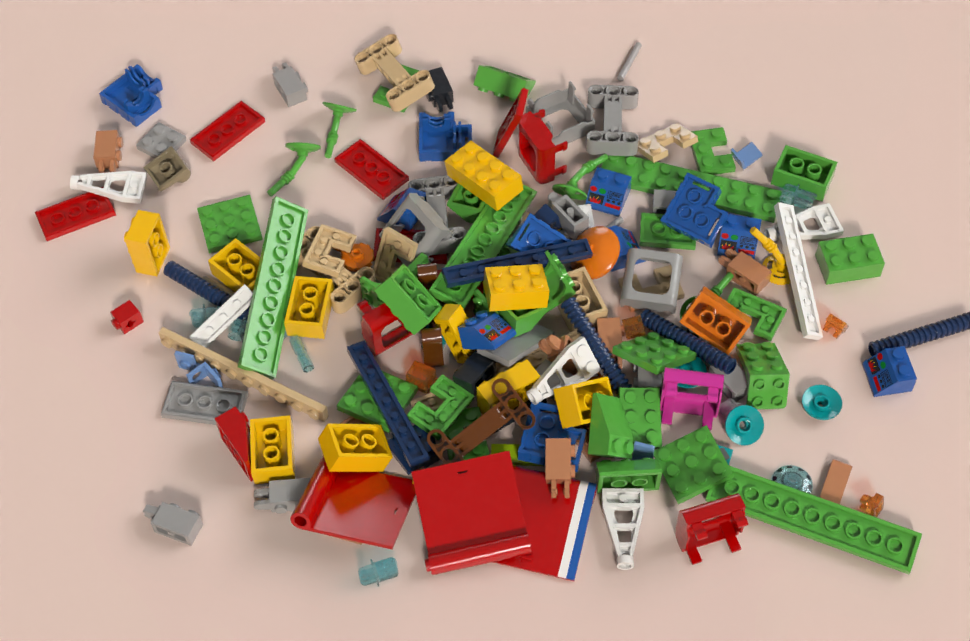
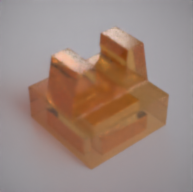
(834, 322)
(633, 327)
(872, 505)

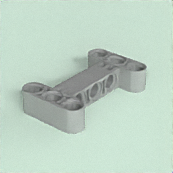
(612, 139)
(437, 191)

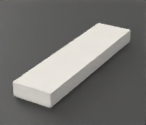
(223, 317)

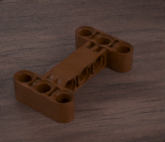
(431, 333)
(484, 425)

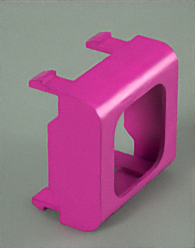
(690, 403)

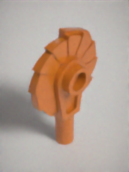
(359, 257)

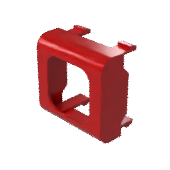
(537, 148)
(374, 322)
(726, 526)

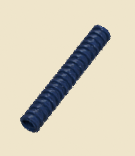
(199, 286)
(922, 334)
(682, 337)
(598, 348)

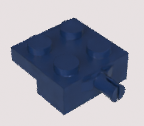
(396, 452)

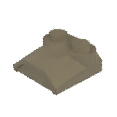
(168, 169)

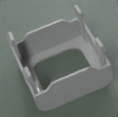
(568, 101)
(429, 218)
(650, 301)

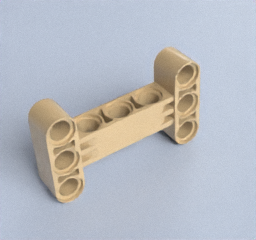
(405, 87)
(346, 286)

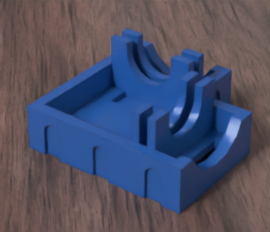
(133, 95)
(441, 136)
(694, 211)
(535, 236)
(547, 426)

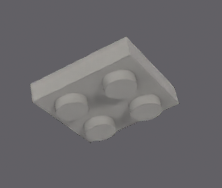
(160, 139)

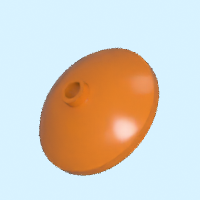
(605, 251)

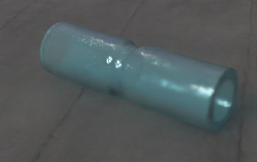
(302, 355)

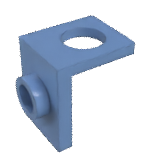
(747, 155)
(186, 361)
(205, 371)
(642, 450)

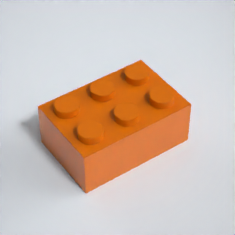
(716, 320)

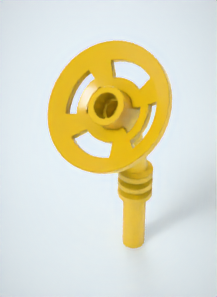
(779, 264)

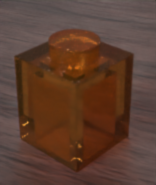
(421, 376)

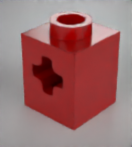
(126, 317)

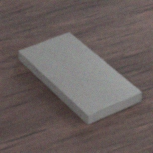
(518, 346)
(201, 402)

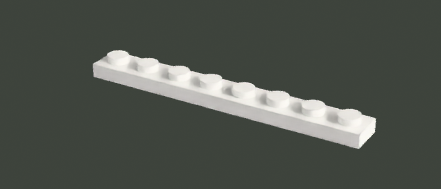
(798, 271)

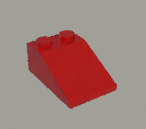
(236, 436)

